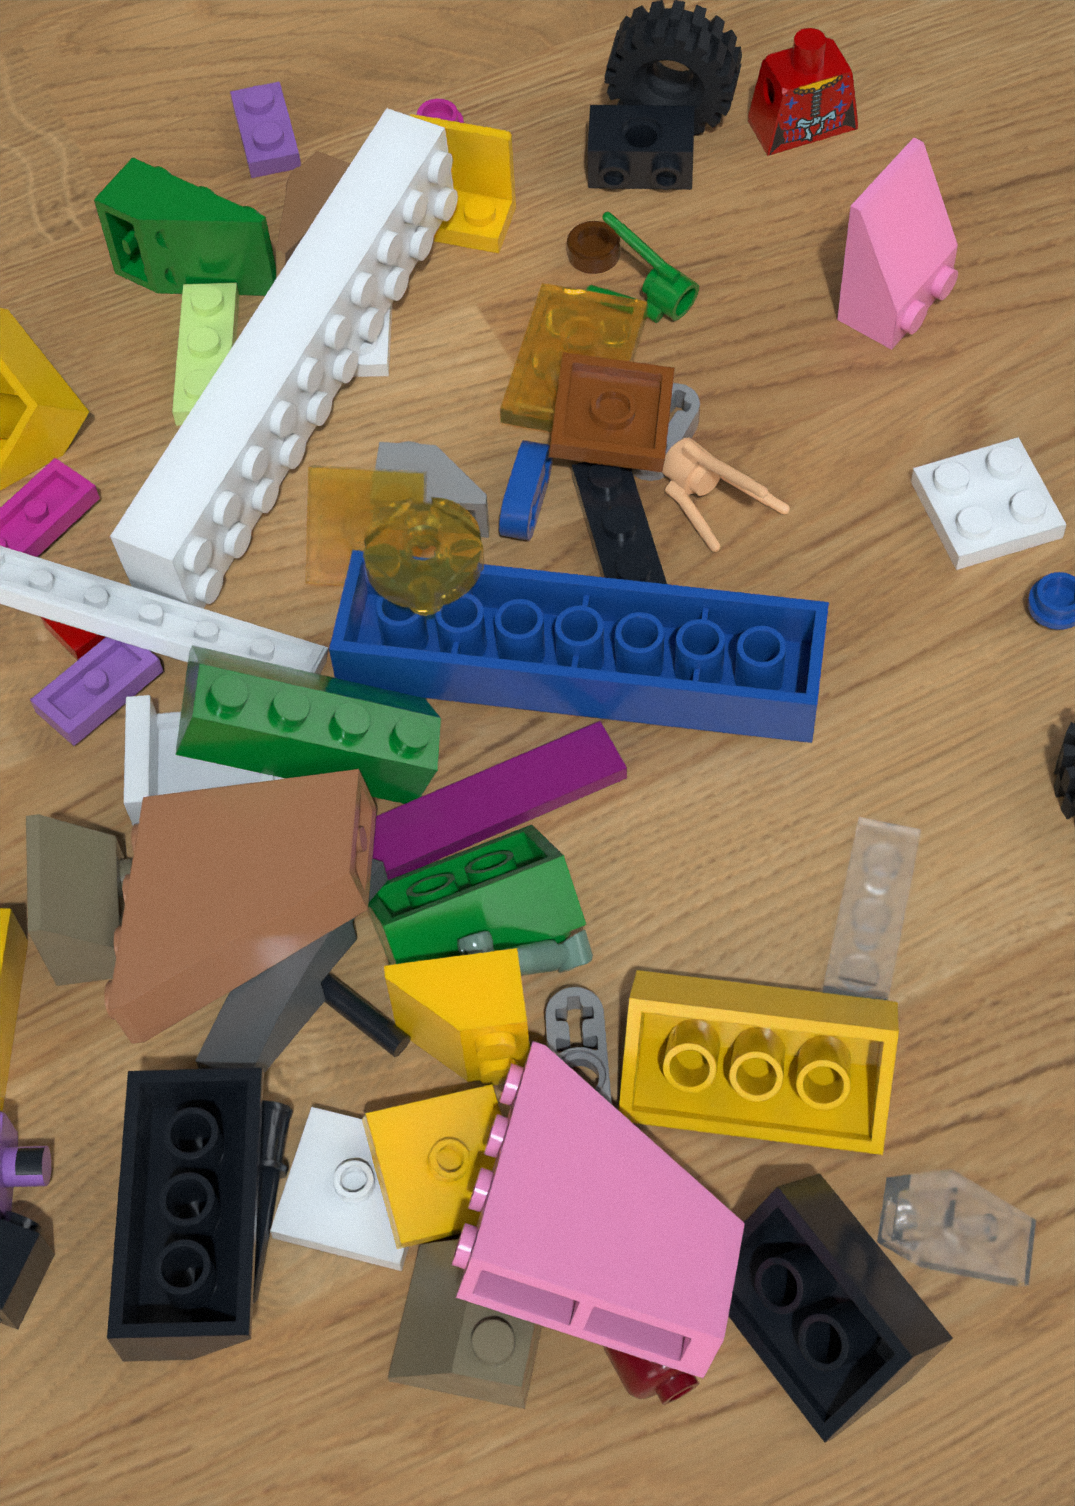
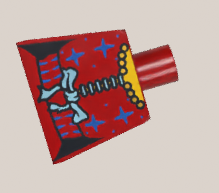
(803, 94)

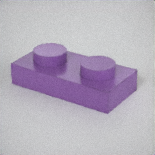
(265, 129)
(95, 687)

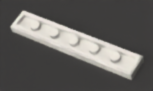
(142, 616)

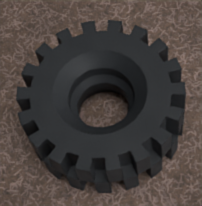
(681, 37)

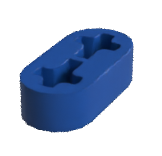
(525, 490)

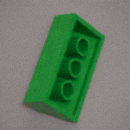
(306, 725)

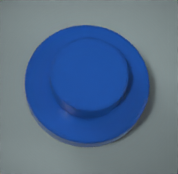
(1053, 601)

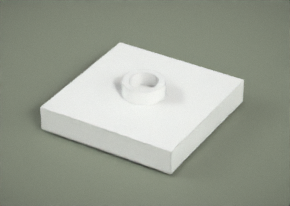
(335, 1195)

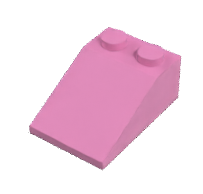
(897, 250)

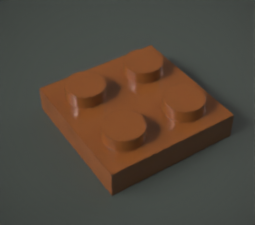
(612, 412)

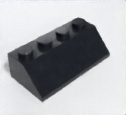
(186, 1213)

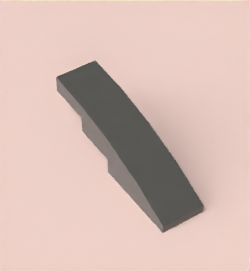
(276, 1004)

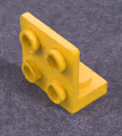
(484, 185)

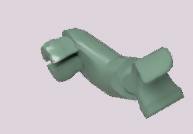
(536, 956)

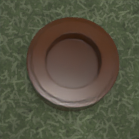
(593, 247)

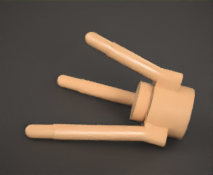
(698, 472)

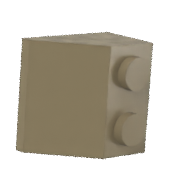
(74, 898)
(459, 1344)

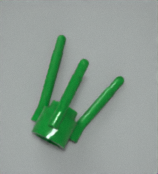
(665, 286)

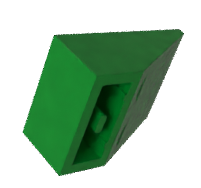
(182, 233)

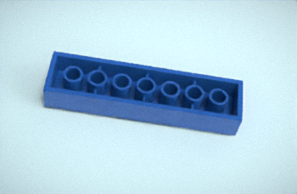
(594, 650)

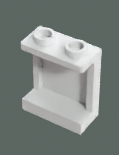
(155, 769)

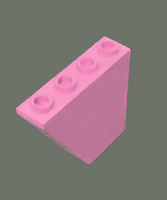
(596, 1226)

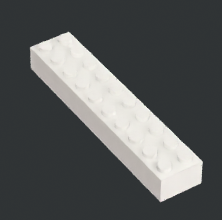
(288, 364)

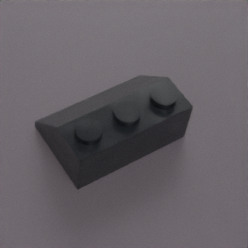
(828, 1307)

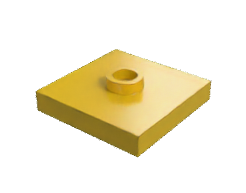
(430, 1161)

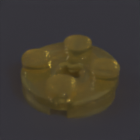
(429, 582)

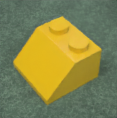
(464, 1011)

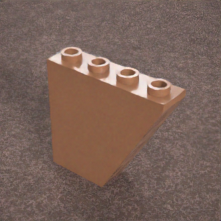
(234, 887)

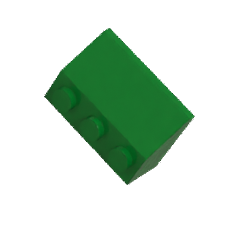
(505, 886)

